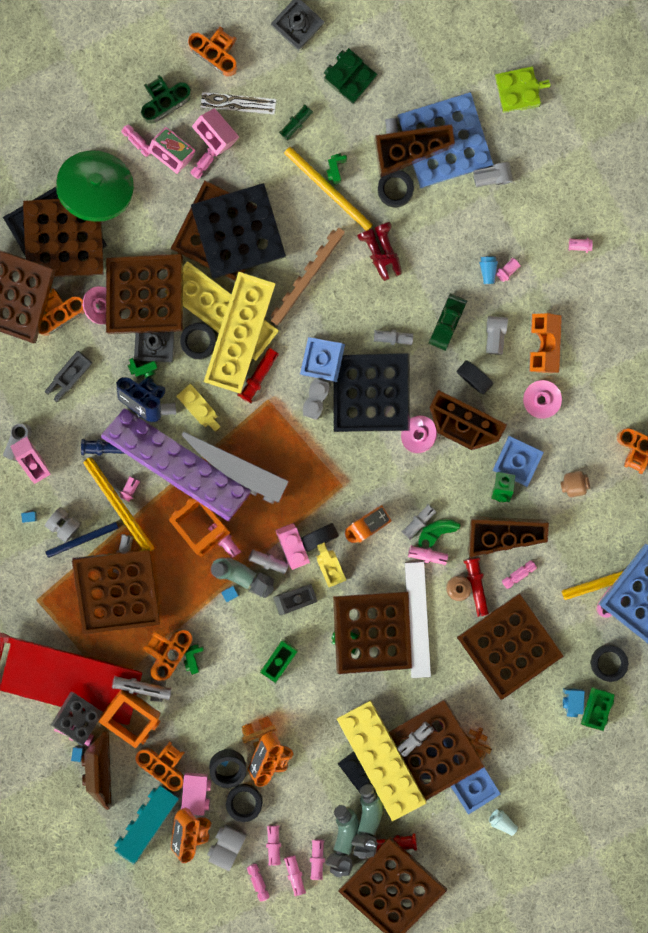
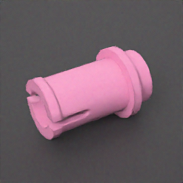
(580, 244)
(504, 273)
(129, 490)

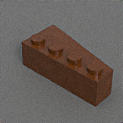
(406, 148)
(500, 534)

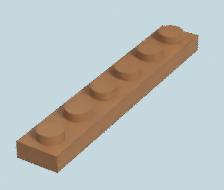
(302, 282)

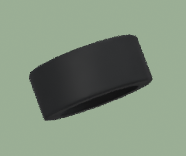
(400, 202)
(184, 338)
(474, 377)
(319, 536)
(623, 667)
(227, 781)
(244, 817)

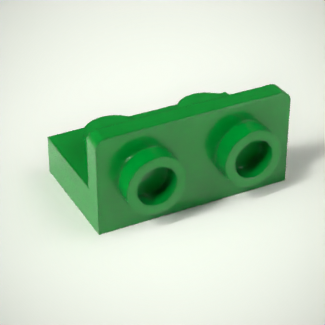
(597, 709)

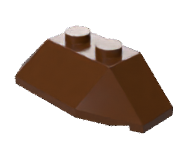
(464, 423)
(98, 770)

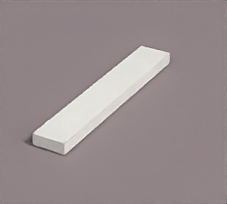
(418, 619)

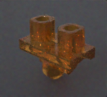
(250, 734)
(481, 748)

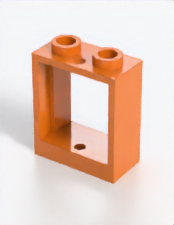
(209, 540)
(138, 704)

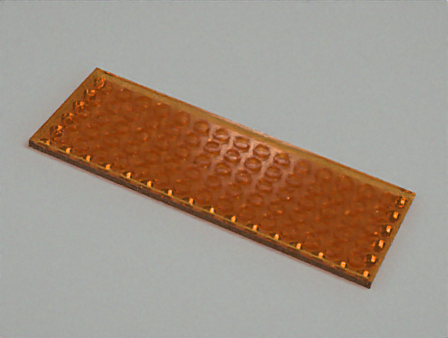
(180, 575)

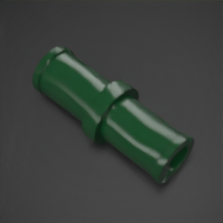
(296, 122)

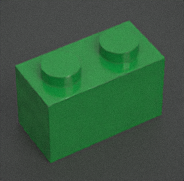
(278, 661)

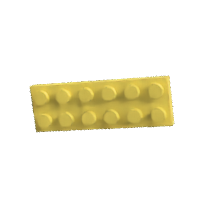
(210, 302)
(239, 332)
(381, 760)

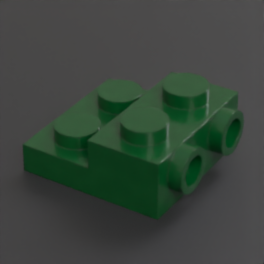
(349, 75)

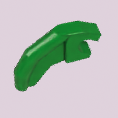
(436, 529)

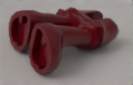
(381, 260)

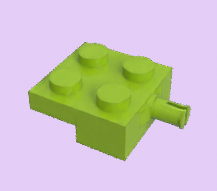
(519, 89)

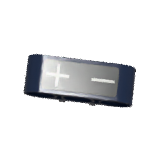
(141, 397)

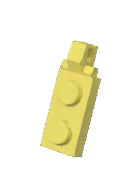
(198, 407)
(330, 566)

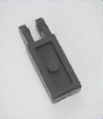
(69, 374)

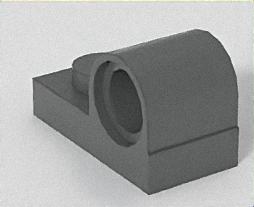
(295, 599)

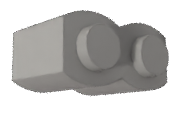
(317, 394)
(227, 847)

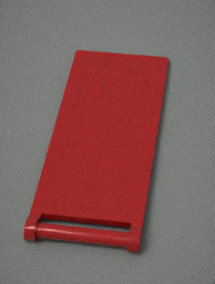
(52, 674)

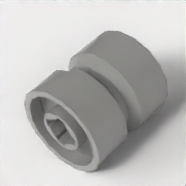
(69, 527)

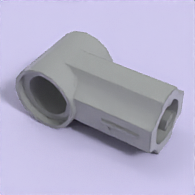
(498, 175)
(496, 330)
(8, 453)

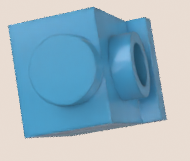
(573, 702)

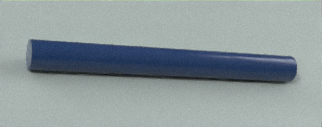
(82, 539)

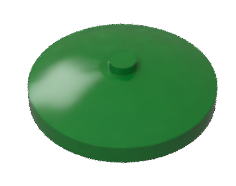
(94, 185)

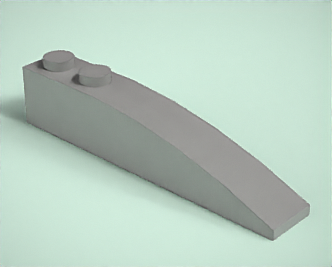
(241, 471)

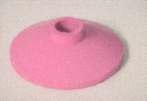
(95, 296)
(552, 399)
(411, 439)

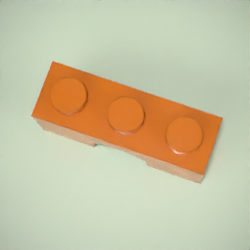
(548, 329)

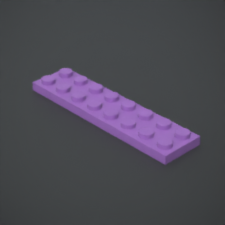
(176, 464)

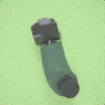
(237, 572)
(372, 810)
(347, 829)

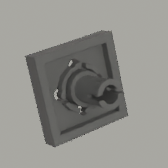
(297, 20)
(154, 342)
(71, 715)

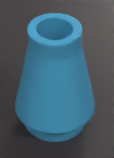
(488, 268)

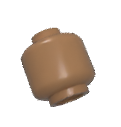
(575, 484)
(451, 588)

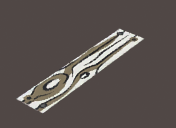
(238, 103)

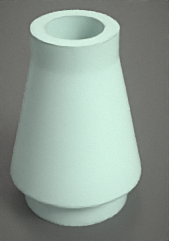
(502, 822)

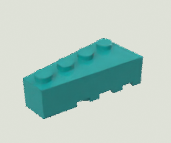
(146, 825)

